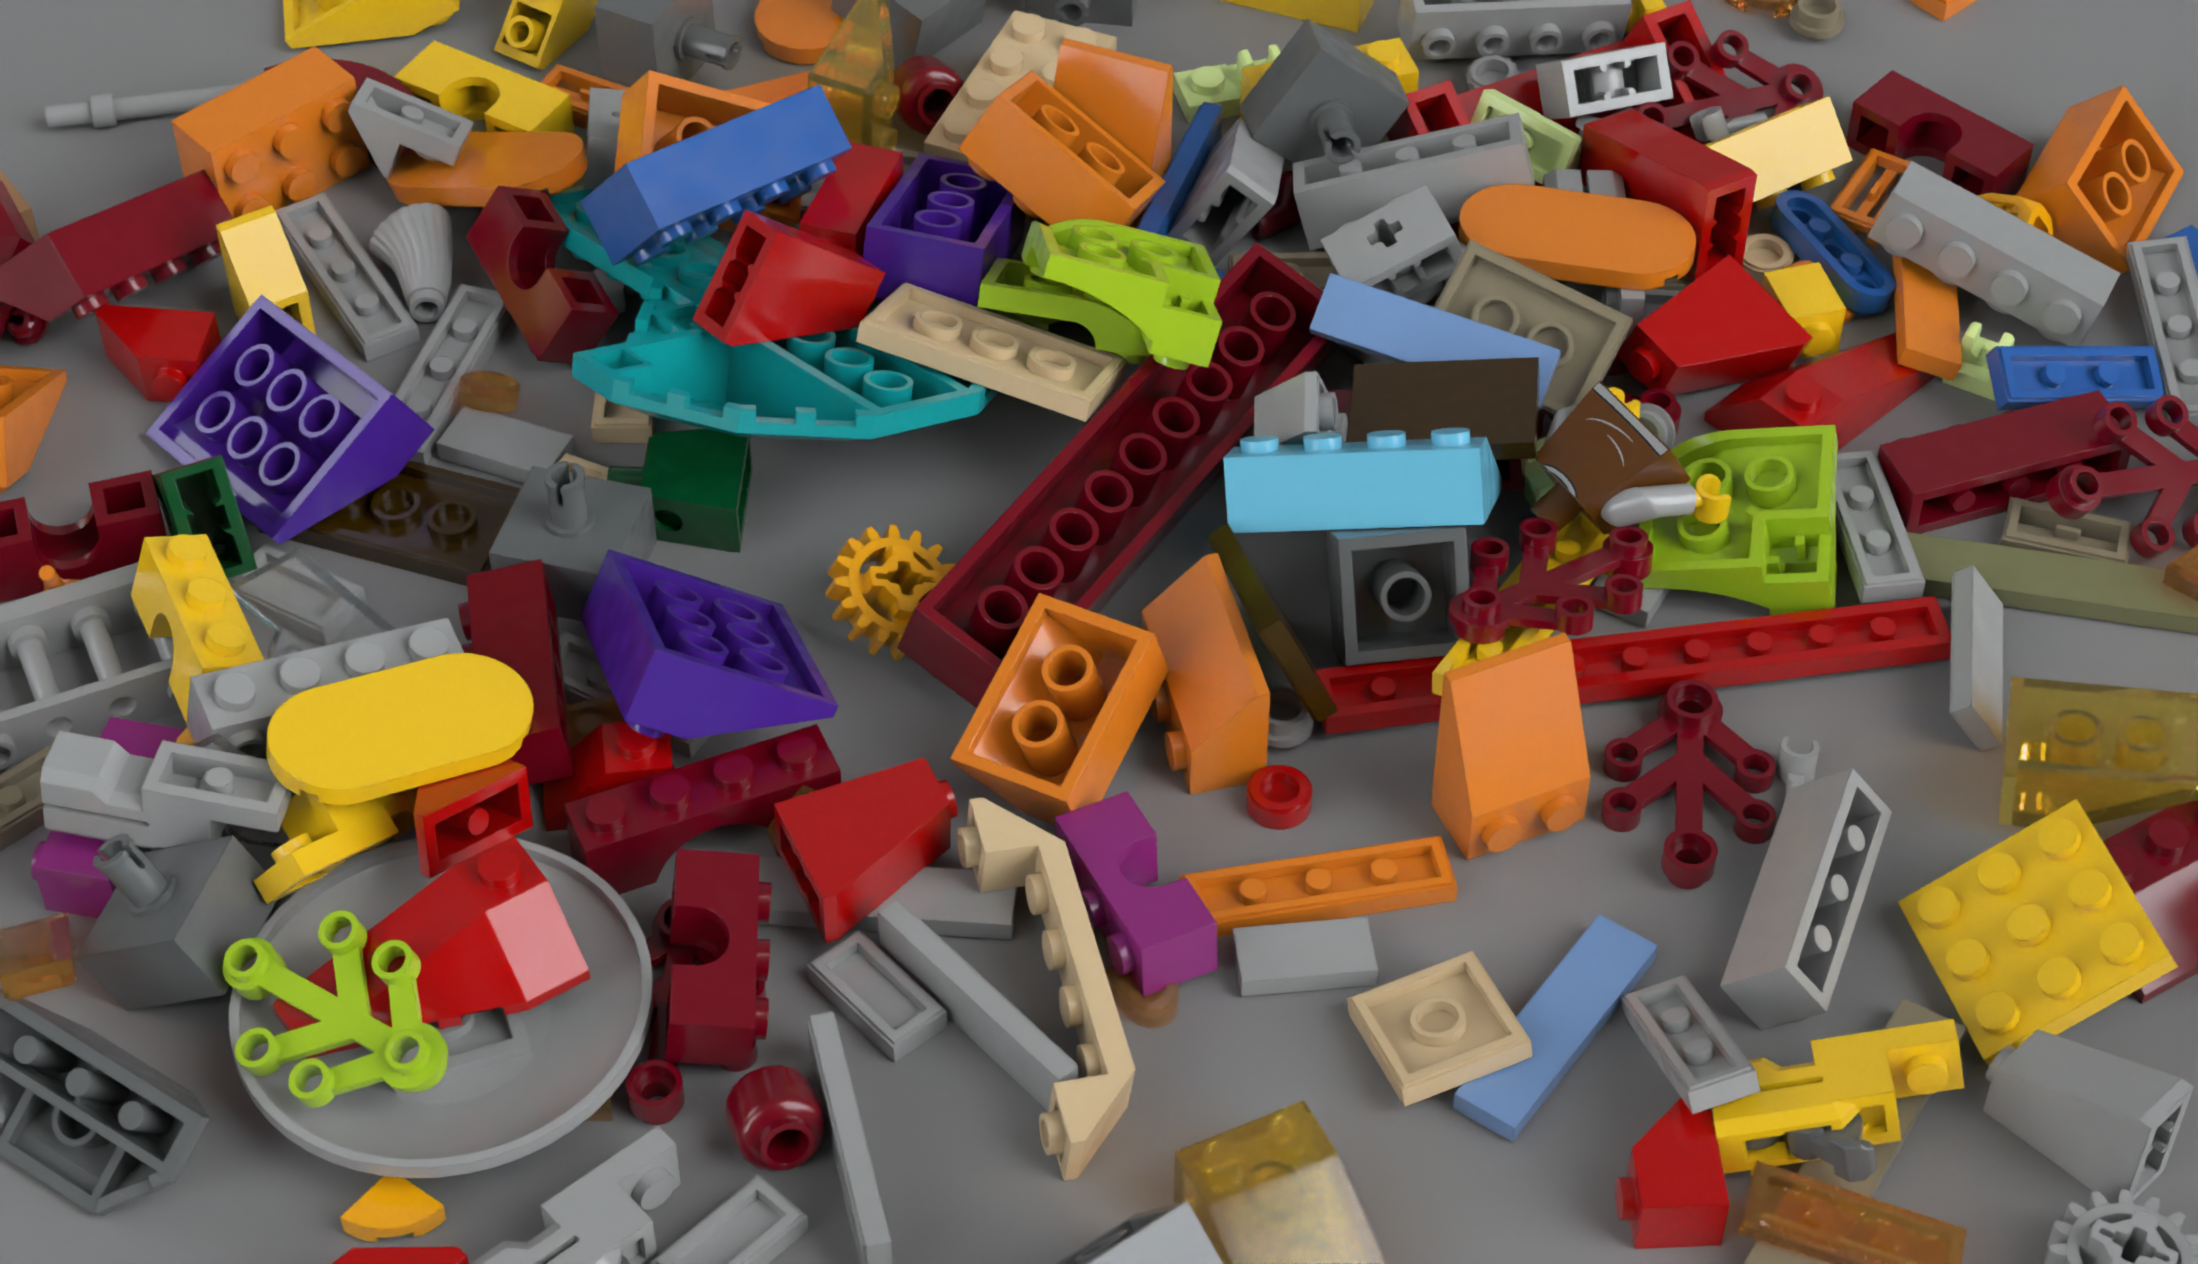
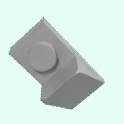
(397, 120)

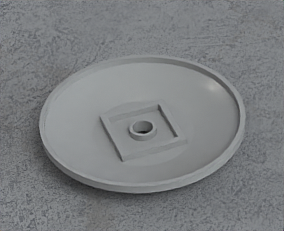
(507, 1078)

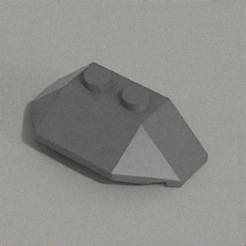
(89, 1111)

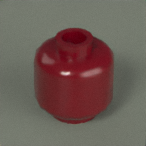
(925, 91)
(775, 1118)

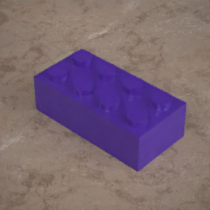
(942, 229)

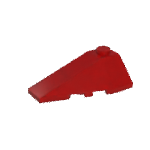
(1838, 389)
(483, 941)

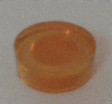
(489, 391)

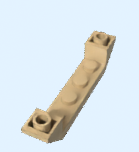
(1019, 854)

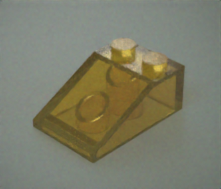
(859, 75)
(2096, 744)
(1275, 1194)

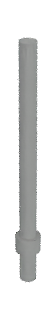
(105, 110)

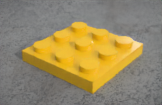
(2036, 932)

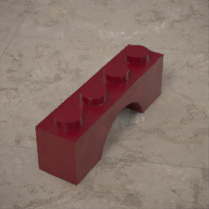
(640, 825)

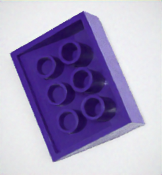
(291, 423)
(698, 653)

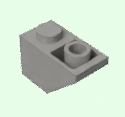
(1298, 409)

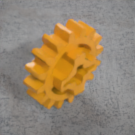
(887, 594)

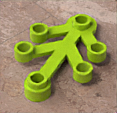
(340, 1018)

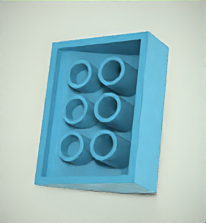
(1360, 483)

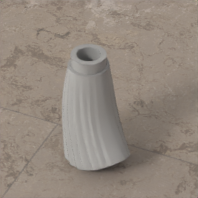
(420, 252)

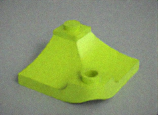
(1146, 276)
(1039, 302)
(1779, 524)

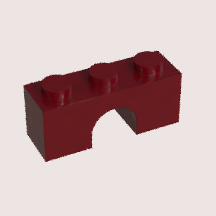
(1916, 121)
(518, 248)
(101, 541)
(715, 1004)

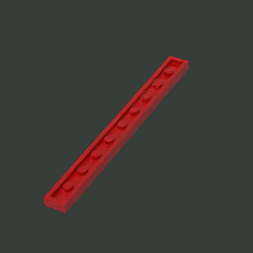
(1657, 658)

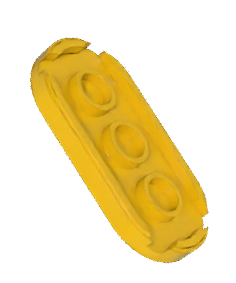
(399, 728)

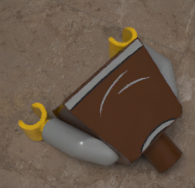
(1617, 469)

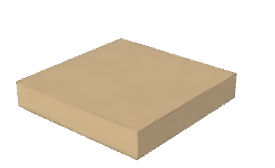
(1439, 1028)

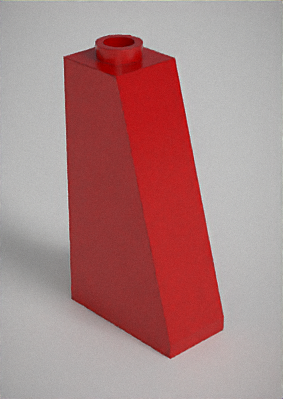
(1679, 174)

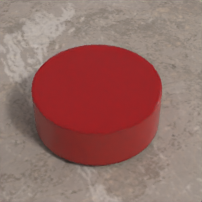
(1279, 797)

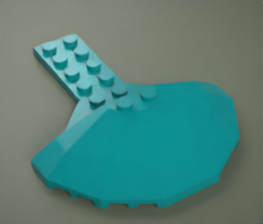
(770, 389)

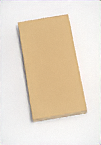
(992, 351)

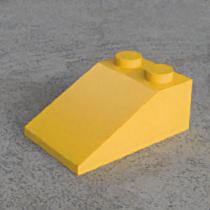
(344, 21)

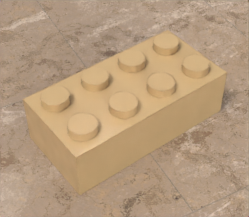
(1021, 46)

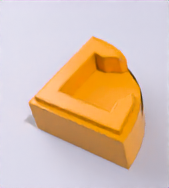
(392, 1210)

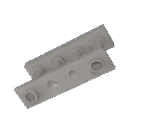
(62, 620)

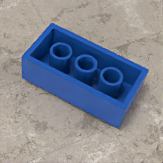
(716, 177)

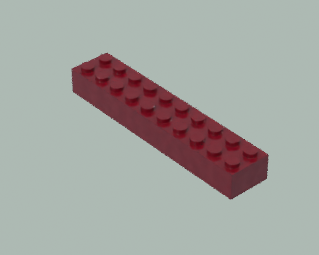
(1119, 480)

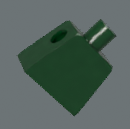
(696, 486)
(202, 501)

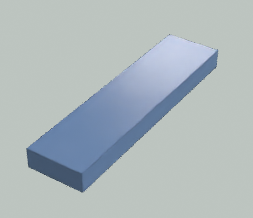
(1417, 332)
(1560, 1024)

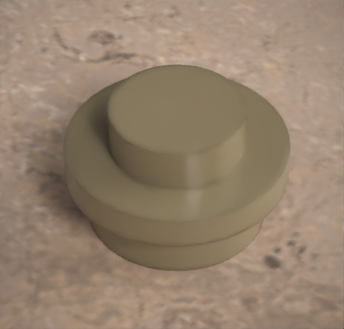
(1817, 18)

